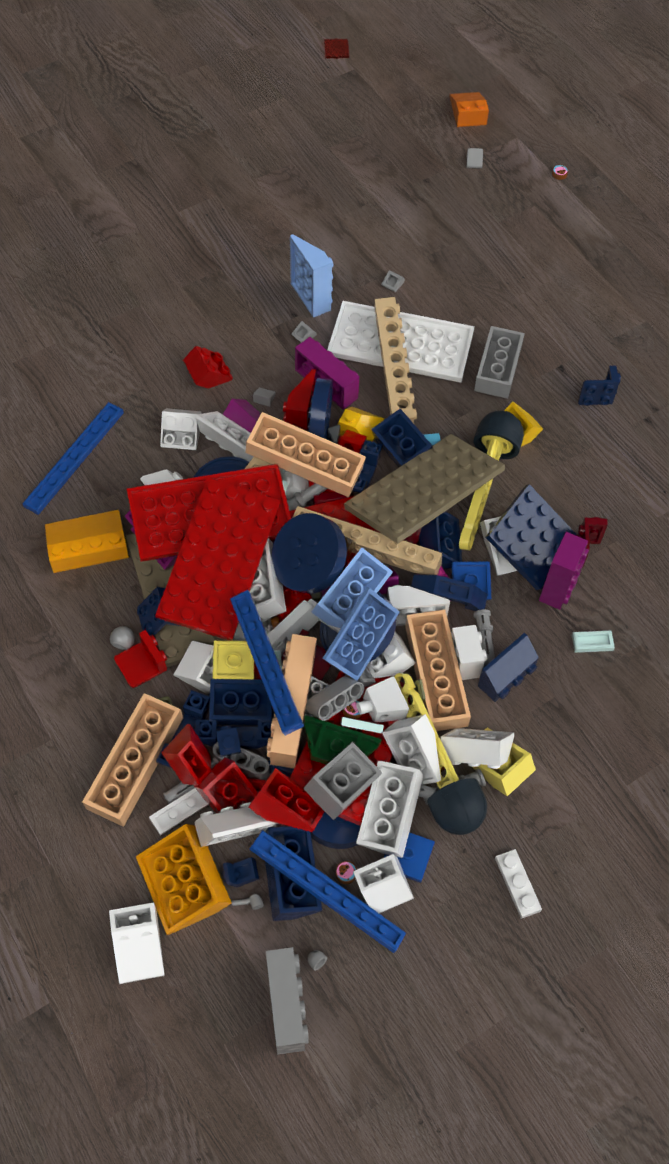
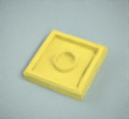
(232, 660)

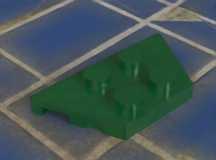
(329, 740)

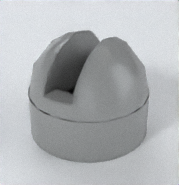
(316, 959)

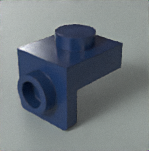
(228, 741)
(240, 872)

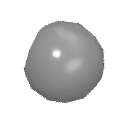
(122, 638)

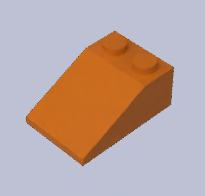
(469, 109)

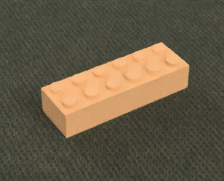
(305, 454)
(438, 668)
(297, 672)
(132, 760)

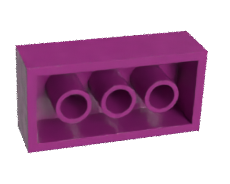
(313, 355)
(564, 571)

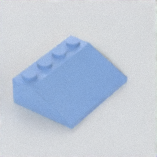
(311, 275)

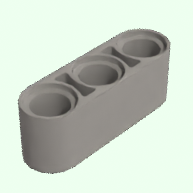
(334, 698)
(252, 762)

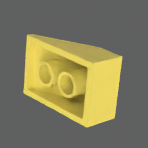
(510, 774)

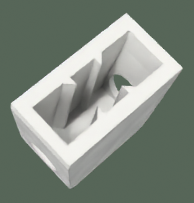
(384, 702)

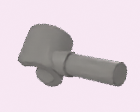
(255, 901)

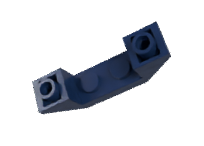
(372, 452)
(451, 589)
(194, 709)
(248, 736)

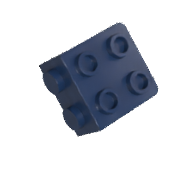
(600, 391)
(147, 611)

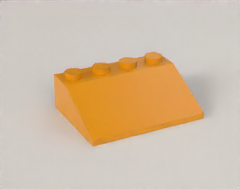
(86, 541)
(182, 879)

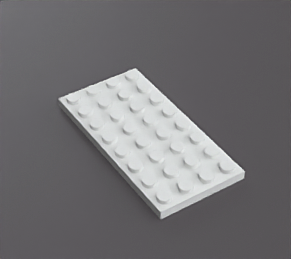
(432, 345)

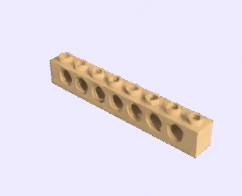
(388, 308)
(401, 555)

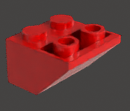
(207, 367)
(188, 757)

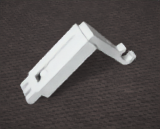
(297, 620)

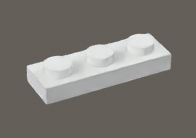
(178, 811)
(518, 884)

